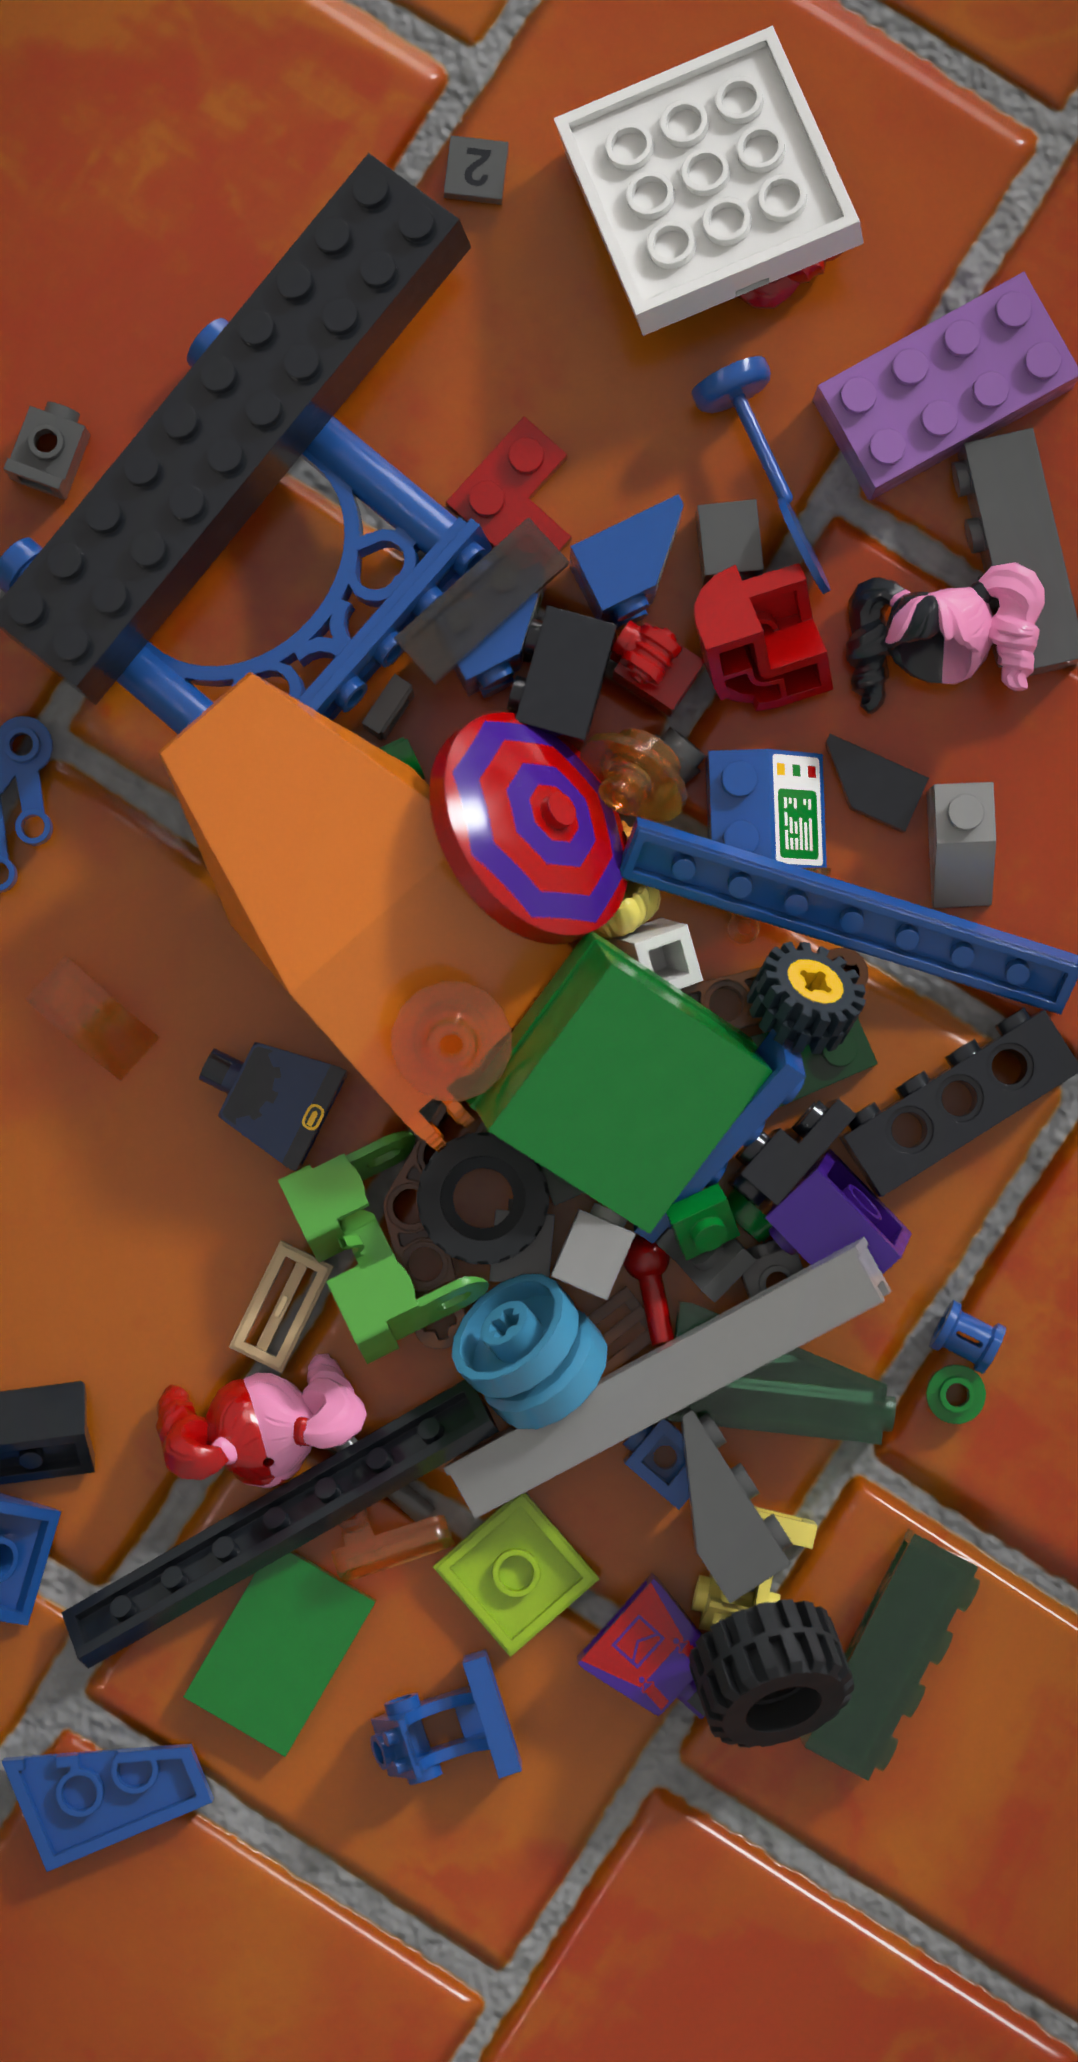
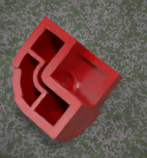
(761, 638)

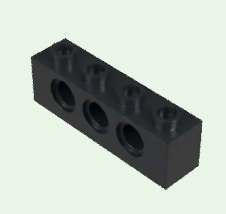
(1044, 1065)

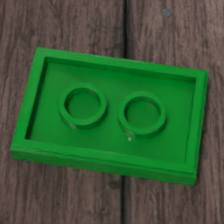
(280, 1650)

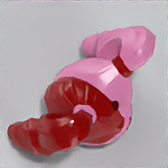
(258, 1421)

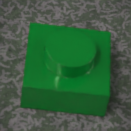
(702, 1221)

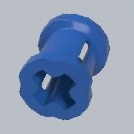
(978, 1353)

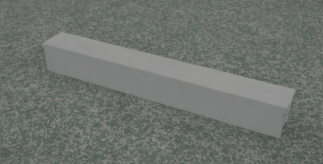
(674, 1376)

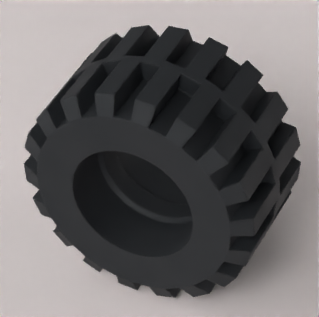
(771, 1673)

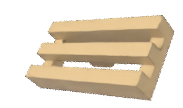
(259, 1352)

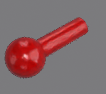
(647, 1264)

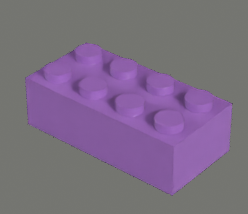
(946, 386)

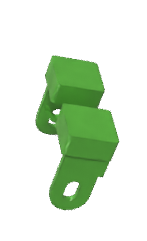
(377, 1292)

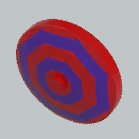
(527, 829)

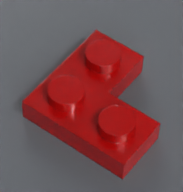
(506, 480)

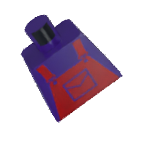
(647, 1651)

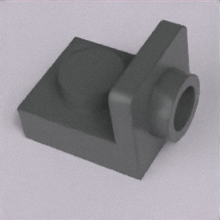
(714, 1269)

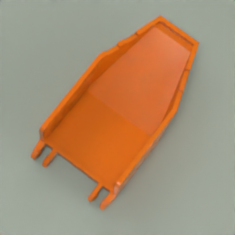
(341, 879)

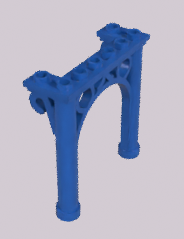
(419, 524)

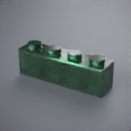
(892, 1650)

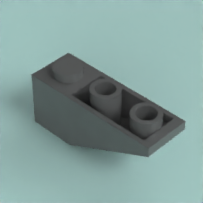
(726, 1527)

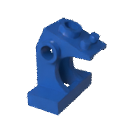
(402, 1742)

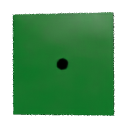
(621, 1082)

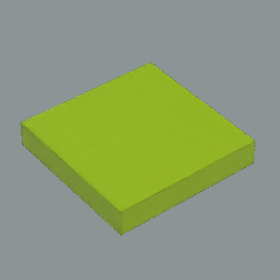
(516, 1572)

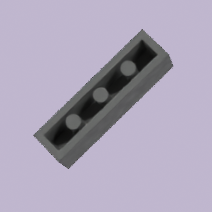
(1017, 524)

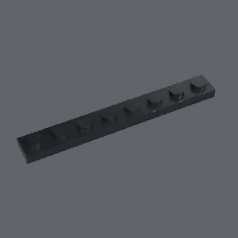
(278, 1523)

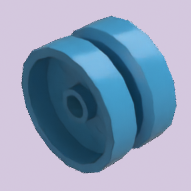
(529, 1351)

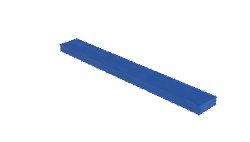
(848, 915)

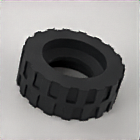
(469, 1242)

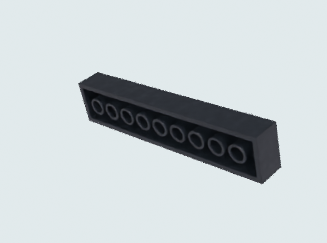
(232, 428)

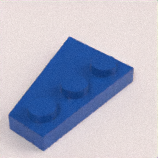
(103, 1796)

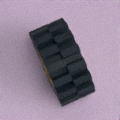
(806, 997)

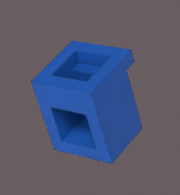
(667, 1481)

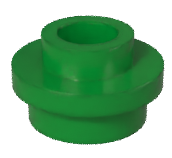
(942, 1380)

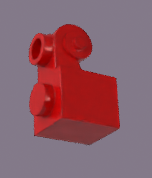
(654, 665)

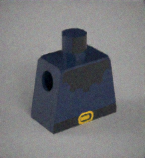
(275, 1098)

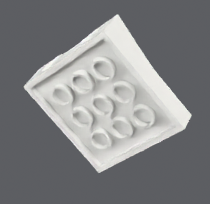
(709, 180)

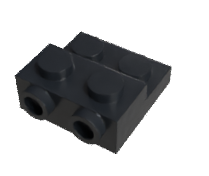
(778, 1161)

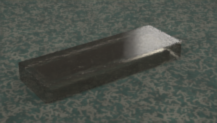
(481, 601)

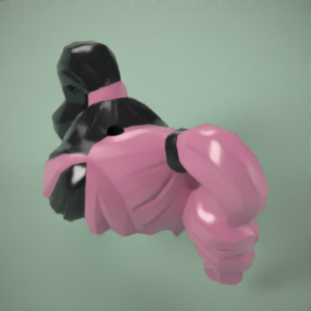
(944, 632)

